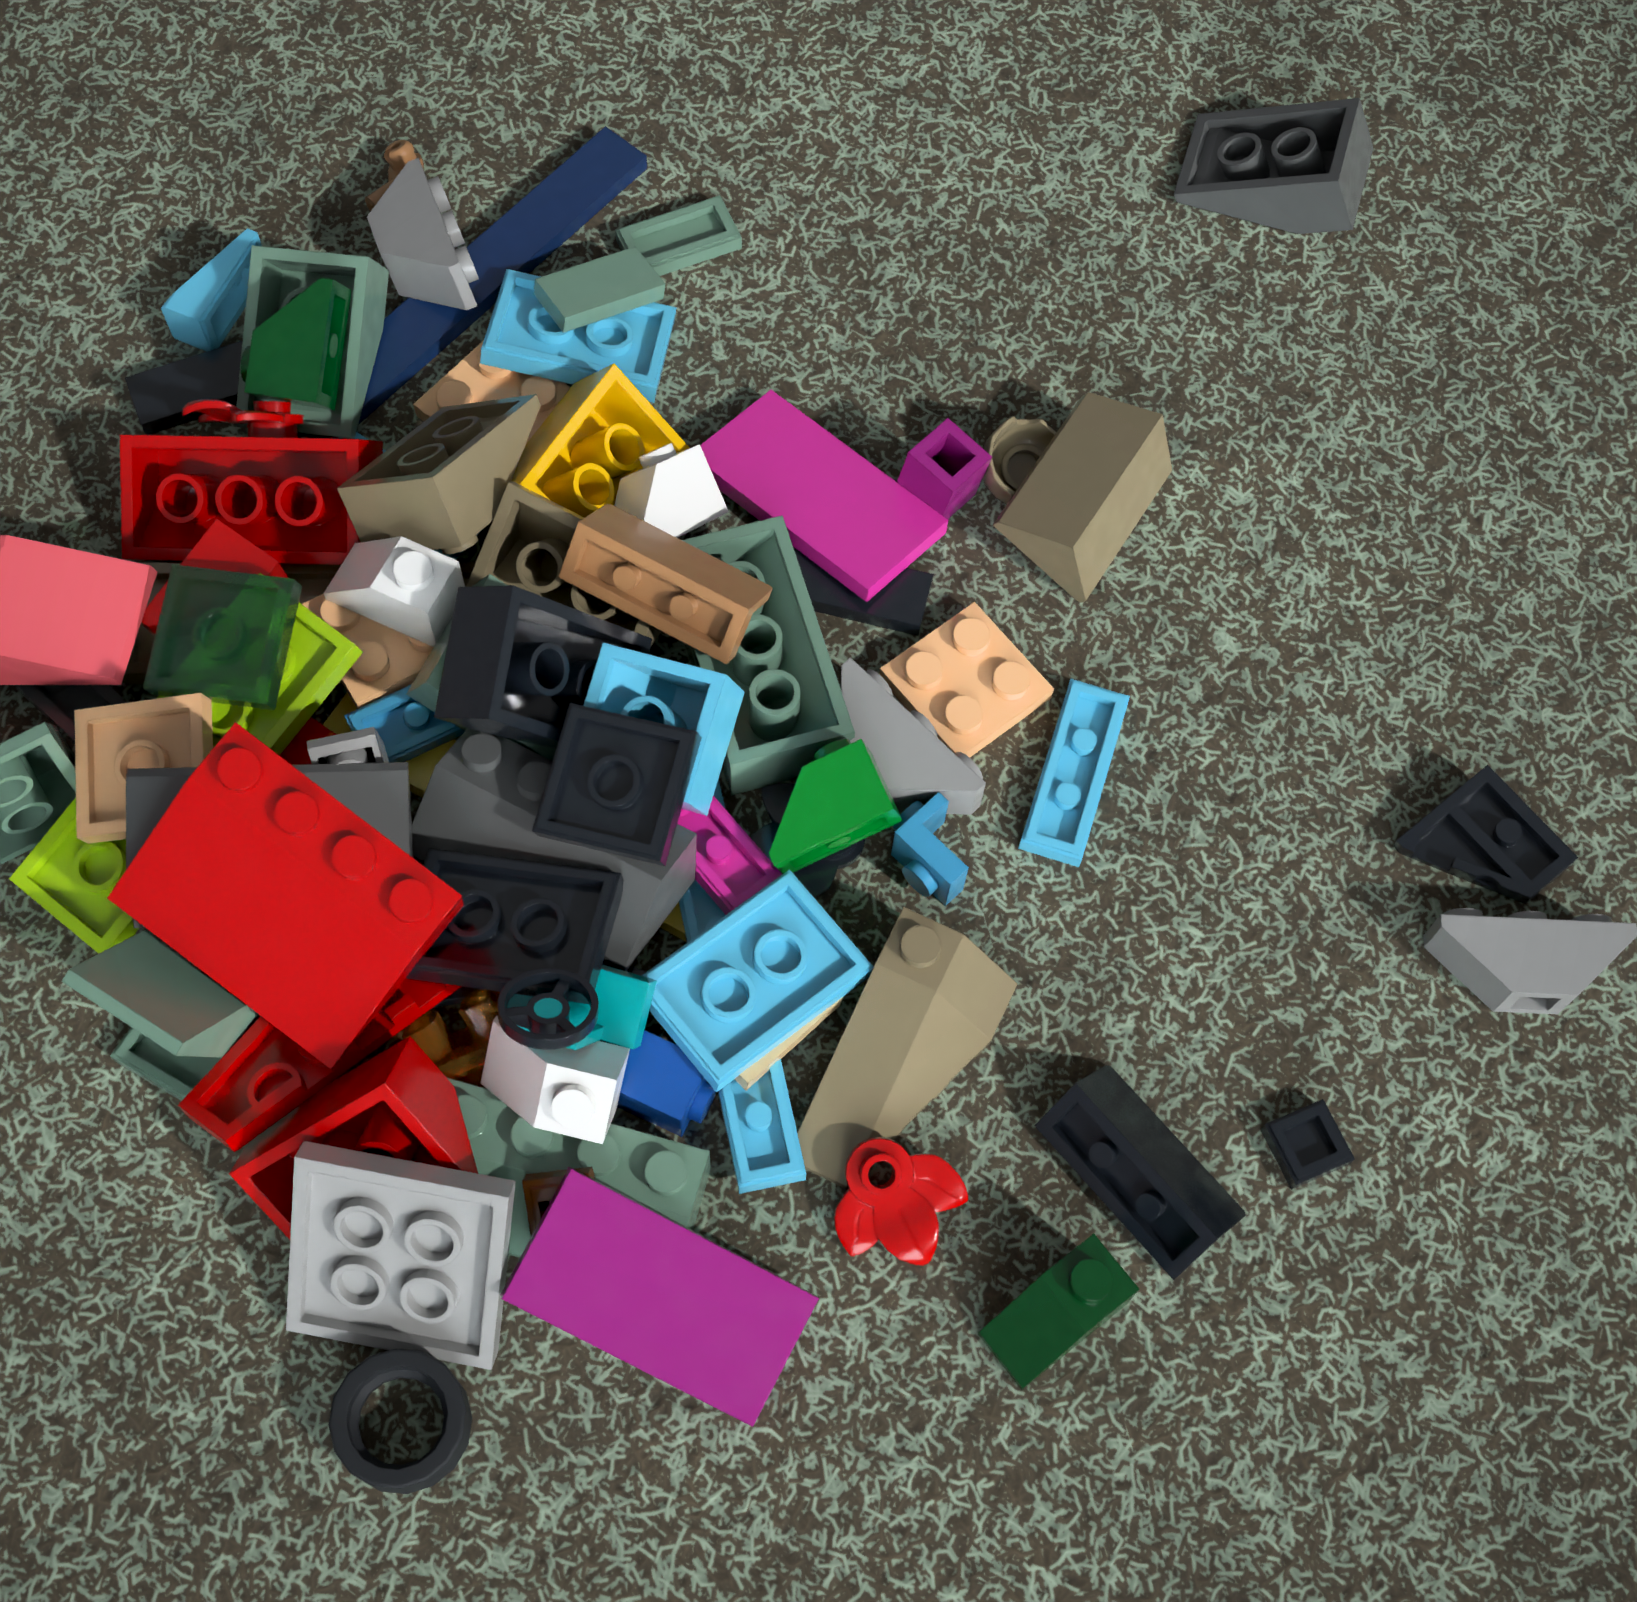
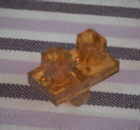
(463, 1052)

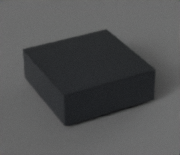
(1307, 1144)

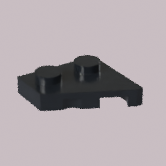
(1489, 840)

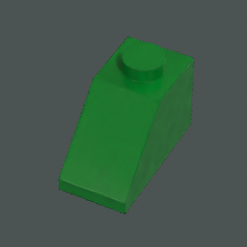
(833, 806)

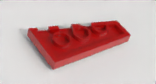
(272, 1075)

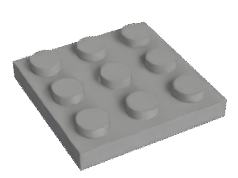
(398, 1254)

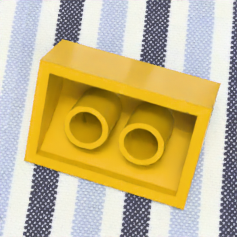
(593, 442)

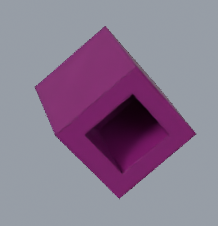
(945, 469)

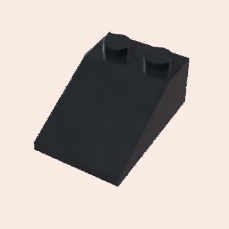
(521, 662)

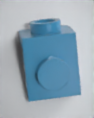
(926, 860)

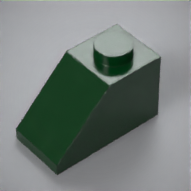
(300, 348)
(1058, 1311)

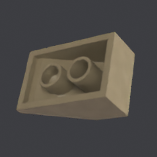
(443, 475)

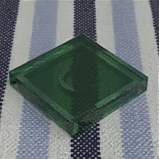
(223, 636)

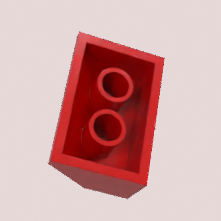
(384, 1107)

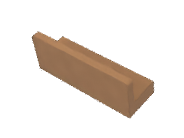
(663, 581)

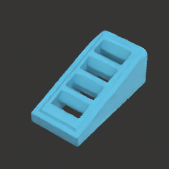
(213, 297)

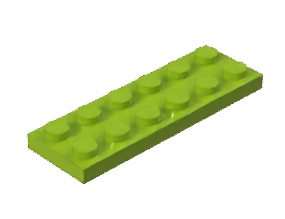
(77, 877)

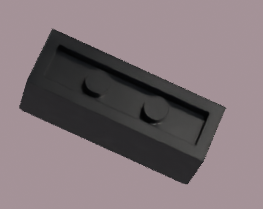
(1140, 1170)

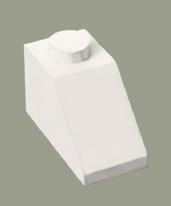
(672, 490)
(399, 586)
(557, 1088)

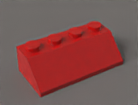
(261, 487)

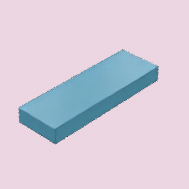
(1074, 773)

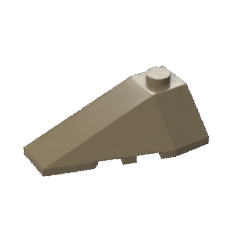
(912, 1031)

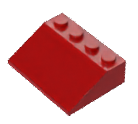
(284, 896)

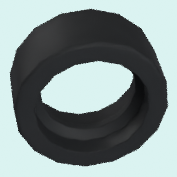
(355, 1391)

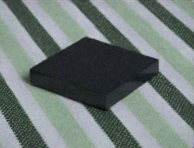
(617, 784)

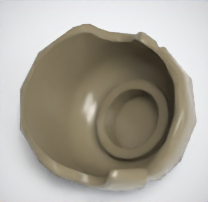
(1014, 452)

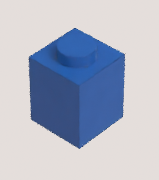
(664, 1086)

